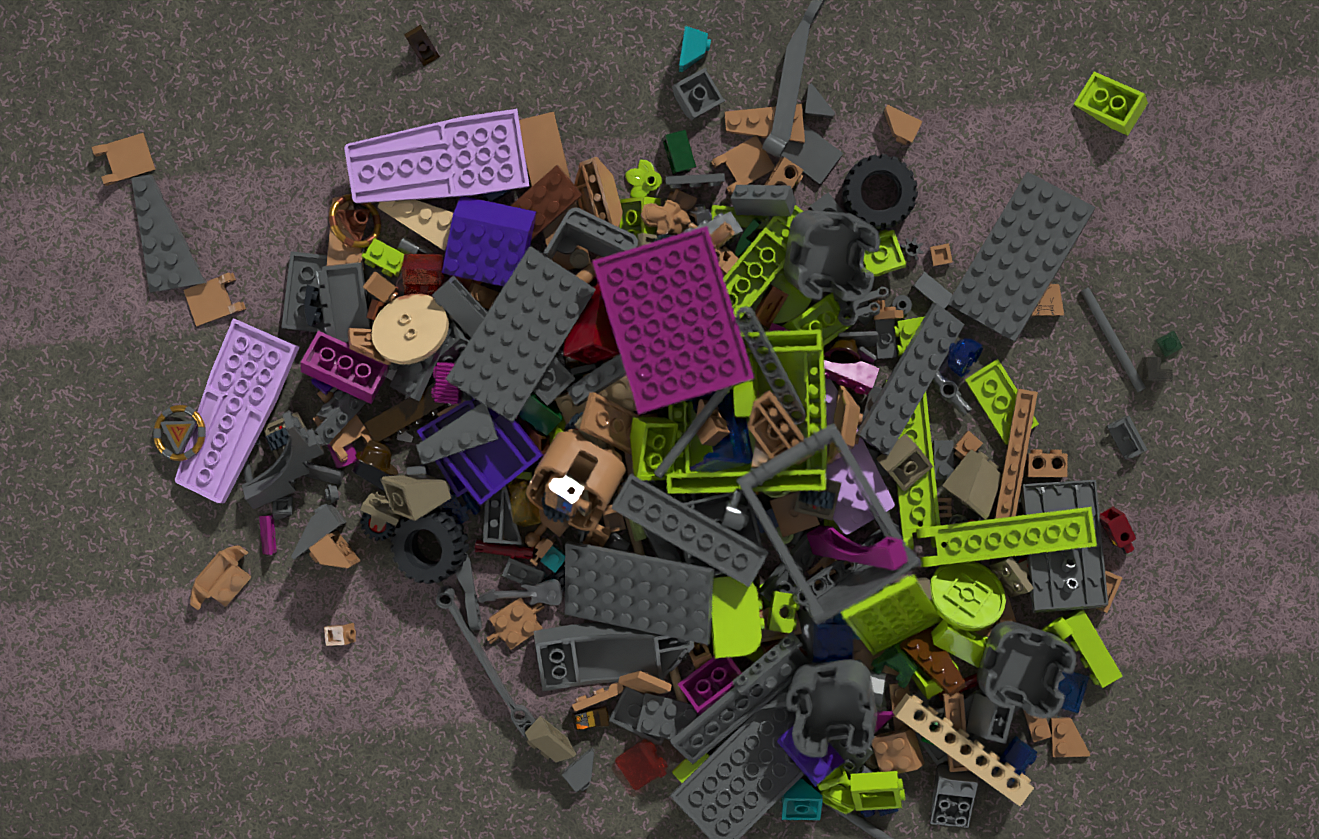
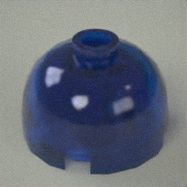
(963, 355)

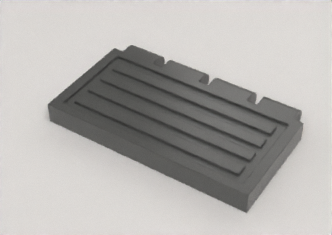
(344, 298)

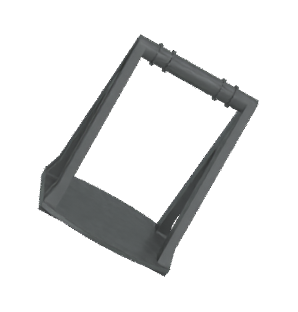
(861, 582)

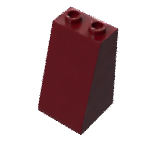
(592, 334)

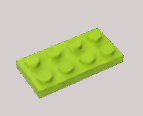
(996, 396)

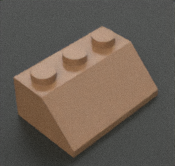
(333, 551)

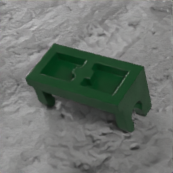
(678, 152)

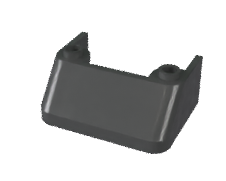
(590, 233)

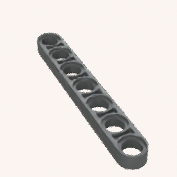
(770, 356)
(838, 566)

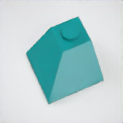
(693, 47)
(801, 802)

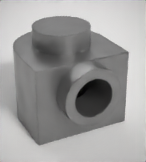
(699, 214)

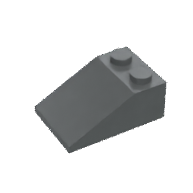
(325, 521)

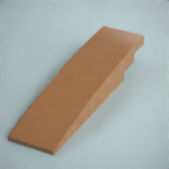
(542, 153)

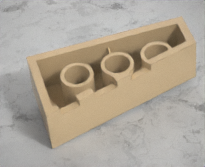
(422, 218)

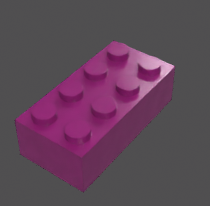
(343, 368)

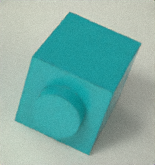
(553, 558)

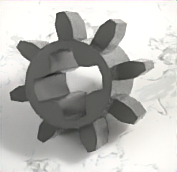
(916, 251)

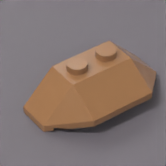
(598, 191)
(846, 420)
(773, 426)

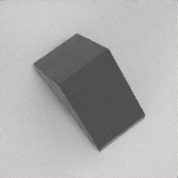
(816, 104)

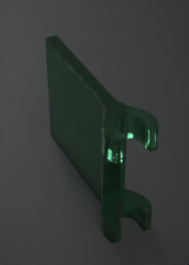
(897, 660)

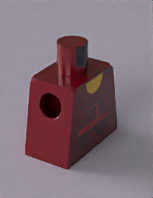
(1118, 529)

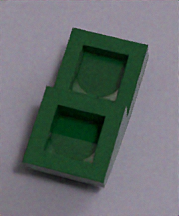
(745, 241)

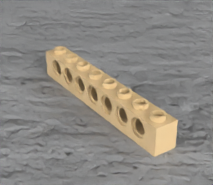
(1016, 792)

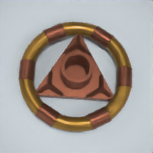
(354, 222)

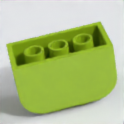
(735, 618)

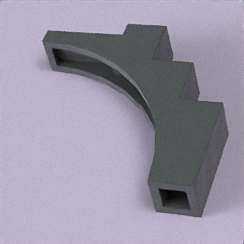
(292, 463)

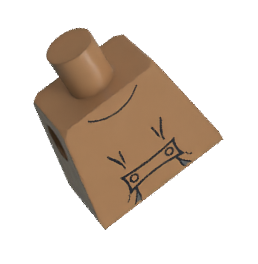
(1051, 303)

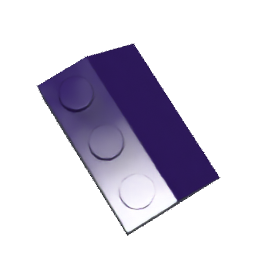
(813, 767)

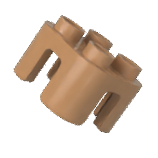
(588, 464)

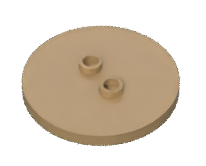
(410, 329)

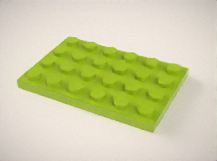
(892, 615)

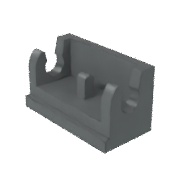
(1127, 437)

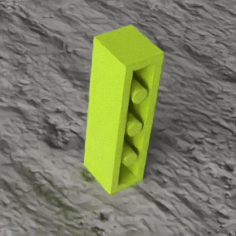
(959, 642)
(1092, 649)

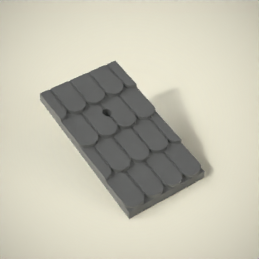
(1072, 576)

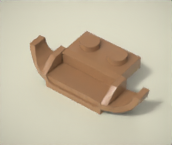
(220, 578)

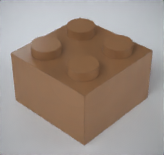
(898, 751)

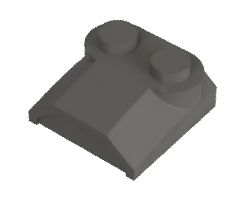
(697, 94)

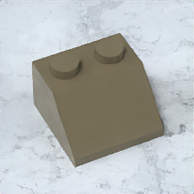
(905, 462)
(549, 740)

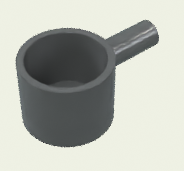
(735, 515)

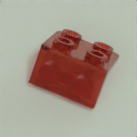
(641, 764)

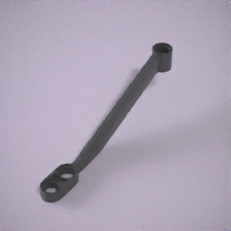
(790, 83)
(464, 575)
(449, 603)

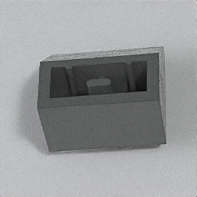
(989, 719)

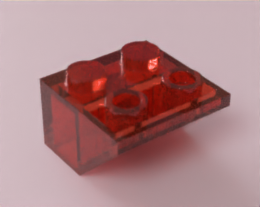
(422, 273)

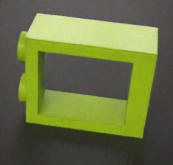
(877, 790)

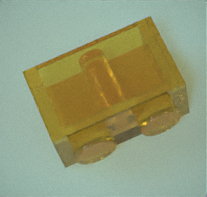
(523, 510)

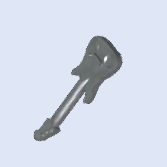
(545, 592)

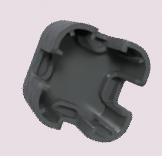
(828, 254)
(1025, 668)
(832, 704)

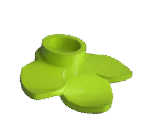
(640, 179)

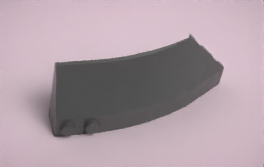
(603, 653)

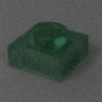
(1169, 343)

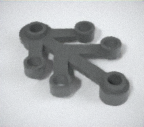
(856, 313)

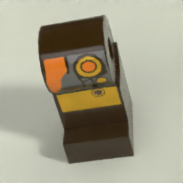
(591, 718)

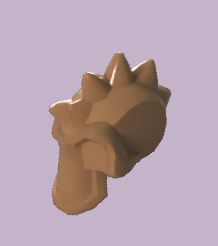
(668, 219)

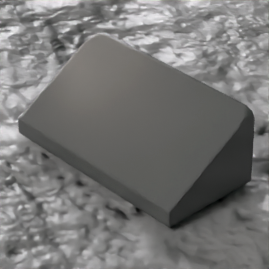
(932, 290)

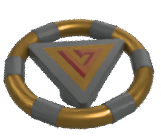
(179, 433)

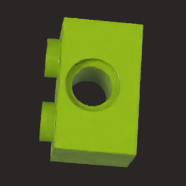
(775, 621)

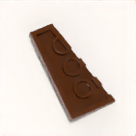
(934, 661)

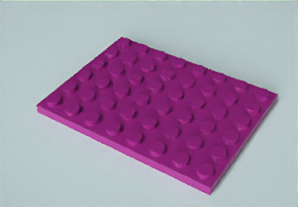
(673, 320)

